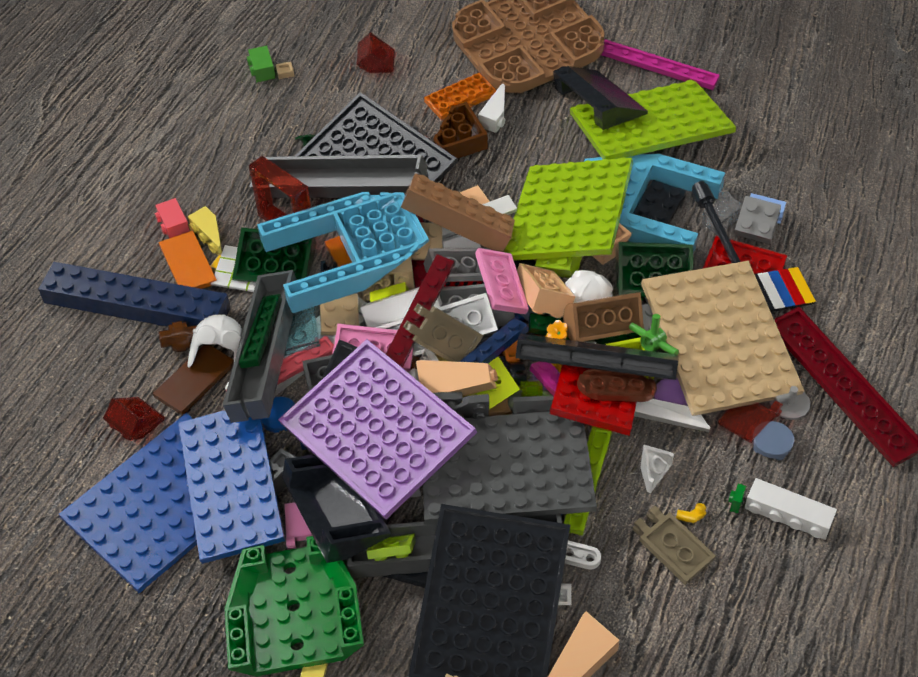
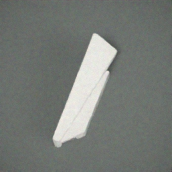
(671, 414)

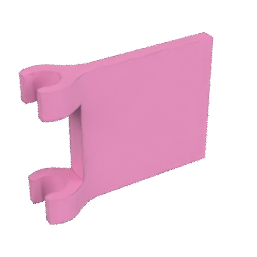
(295, 526)

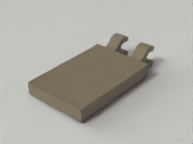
(443, 334)
(673, 545)

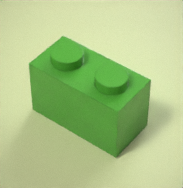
(261, 64)

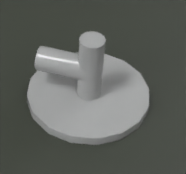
(794, 405)

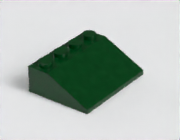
(254, 260)
(649, 260)

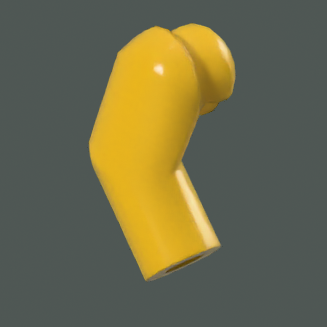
(692, 516)

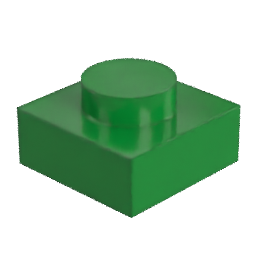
(736, 498)

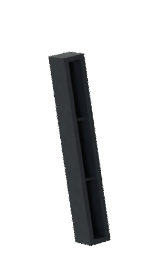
(597, 356)

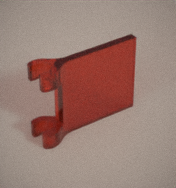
(749, 419)

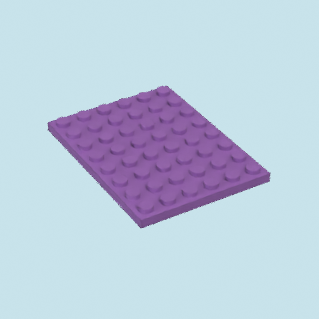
(377, 428)

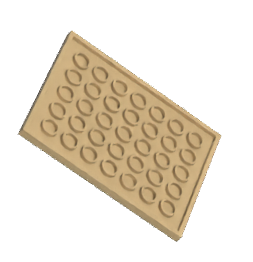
(723, 337)

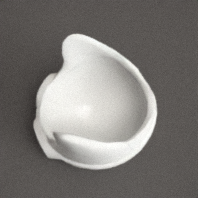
(589, 286)
(216, 330)

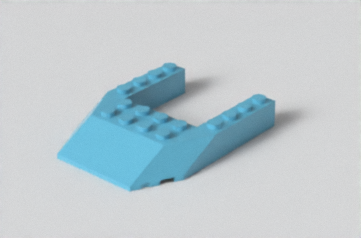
(671, 172)
(372, 231)

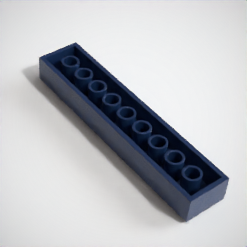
(129, 296)

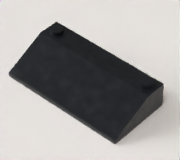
(609, 102)
(332, 510)

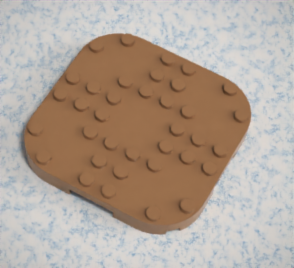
(526, 40)

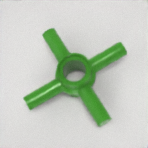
(653, 338)

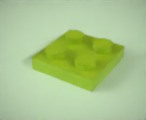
(396, 546)

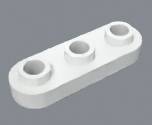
(580, 554)

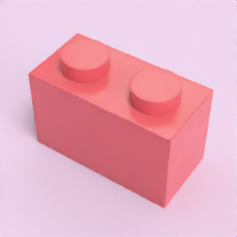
(172, 218)

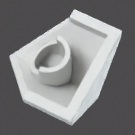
(654, 465)

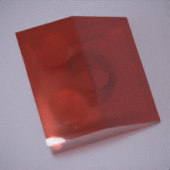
(375, 55)
(132, 417)

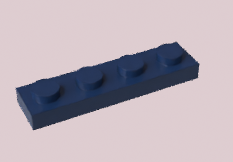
(497, 342)

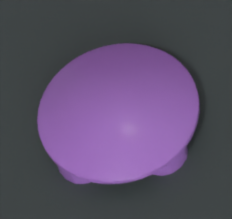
(670, 391)

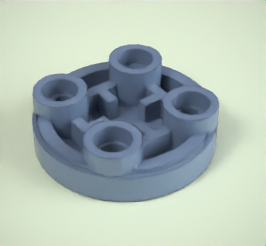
(774, 441)

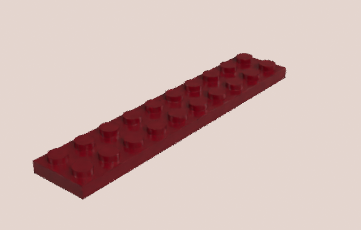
(847, 387)

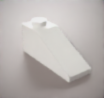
(493, 112)

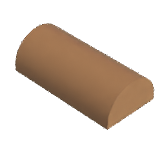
(603, 317)

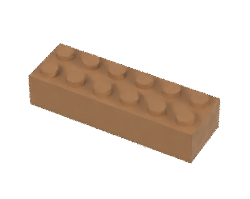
(458, 213)

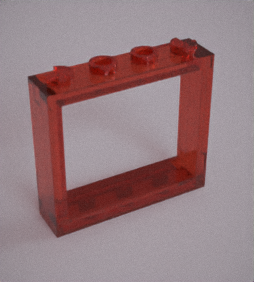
(265, 172)

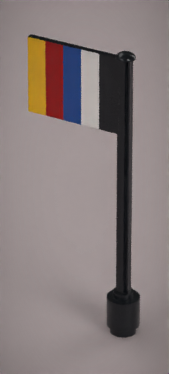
(780, 288)

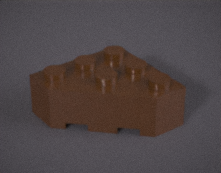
(461, 132)

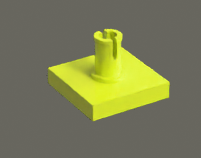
(504, 385)

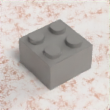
(757, 219)

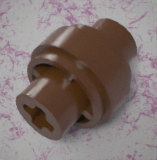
(177, 336)

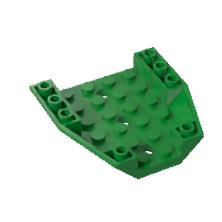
(264, 630)

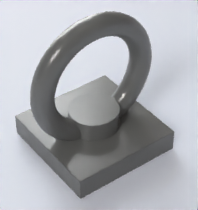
(532, 404)

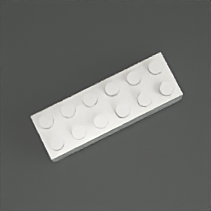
(473, 312)

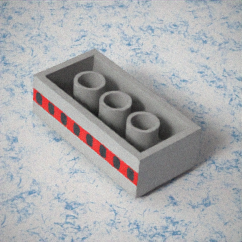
(466, 267)

